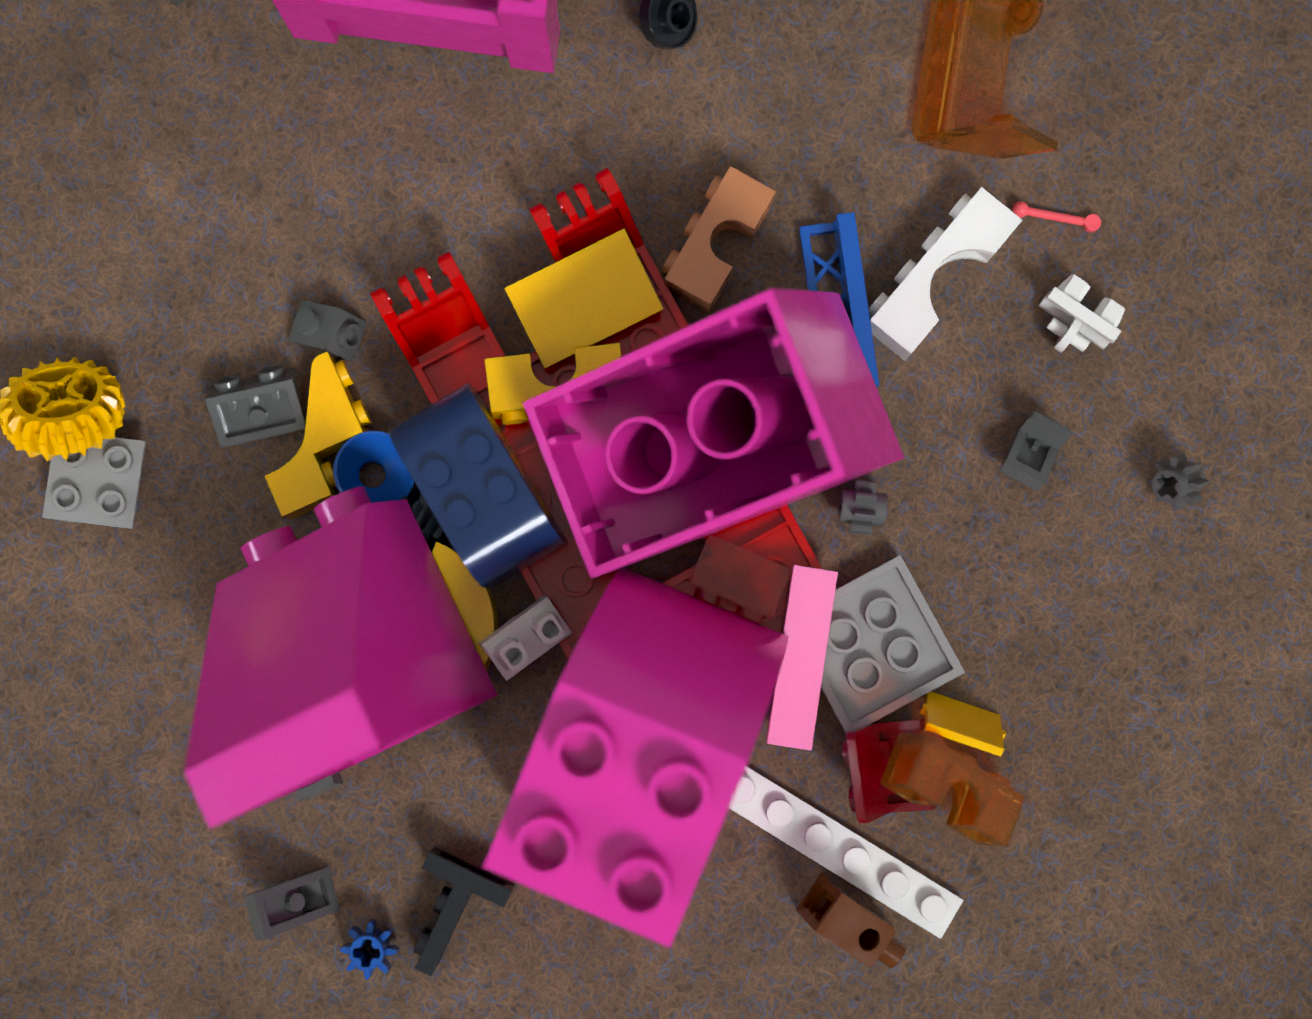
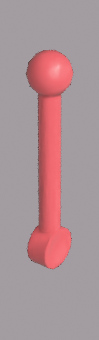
(1090, 223)

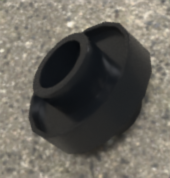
(668, 22)

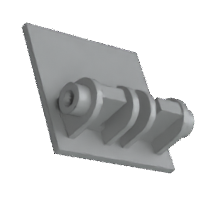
(96, 486)

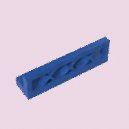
(850, 276)

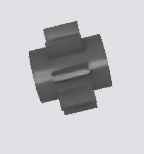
(1178, 481)
(862, 507)

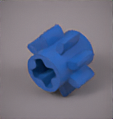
(380, 941)

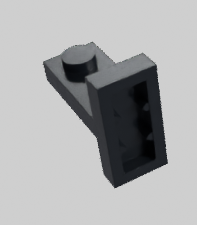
(452, 902)

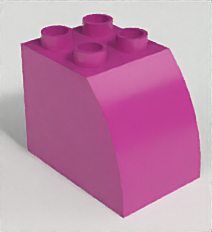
(639, 756)

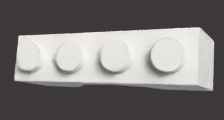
(976, 233)

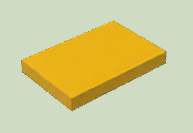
(584, 298)

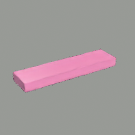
(801, 674)

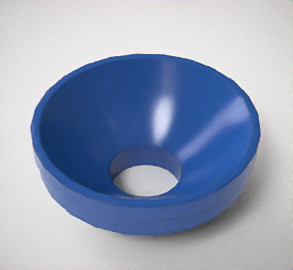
(372, 448)

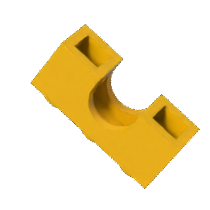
(513, 382)

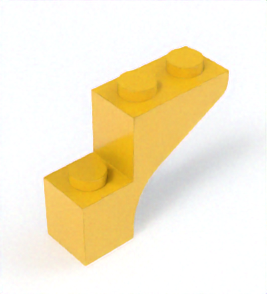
(329, 424)

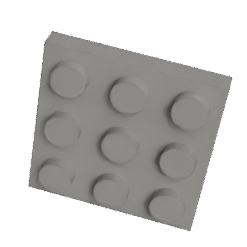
(883, 647)

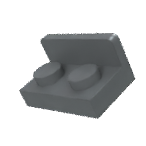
(256, 406)

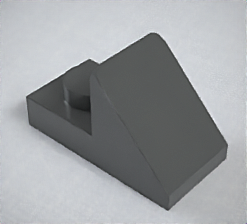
(291, 903)

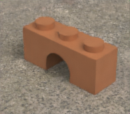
(735, 205)

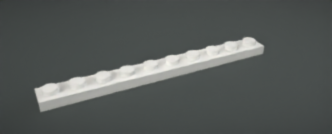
(845, 853)

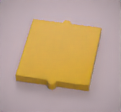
(963, 723)

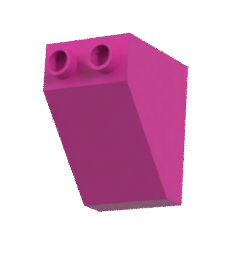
(712, 427)
(326, 656)

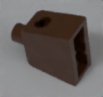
(850, 924)

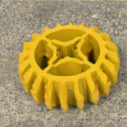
(61, 408)

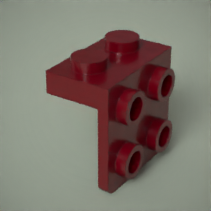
(867, 755)

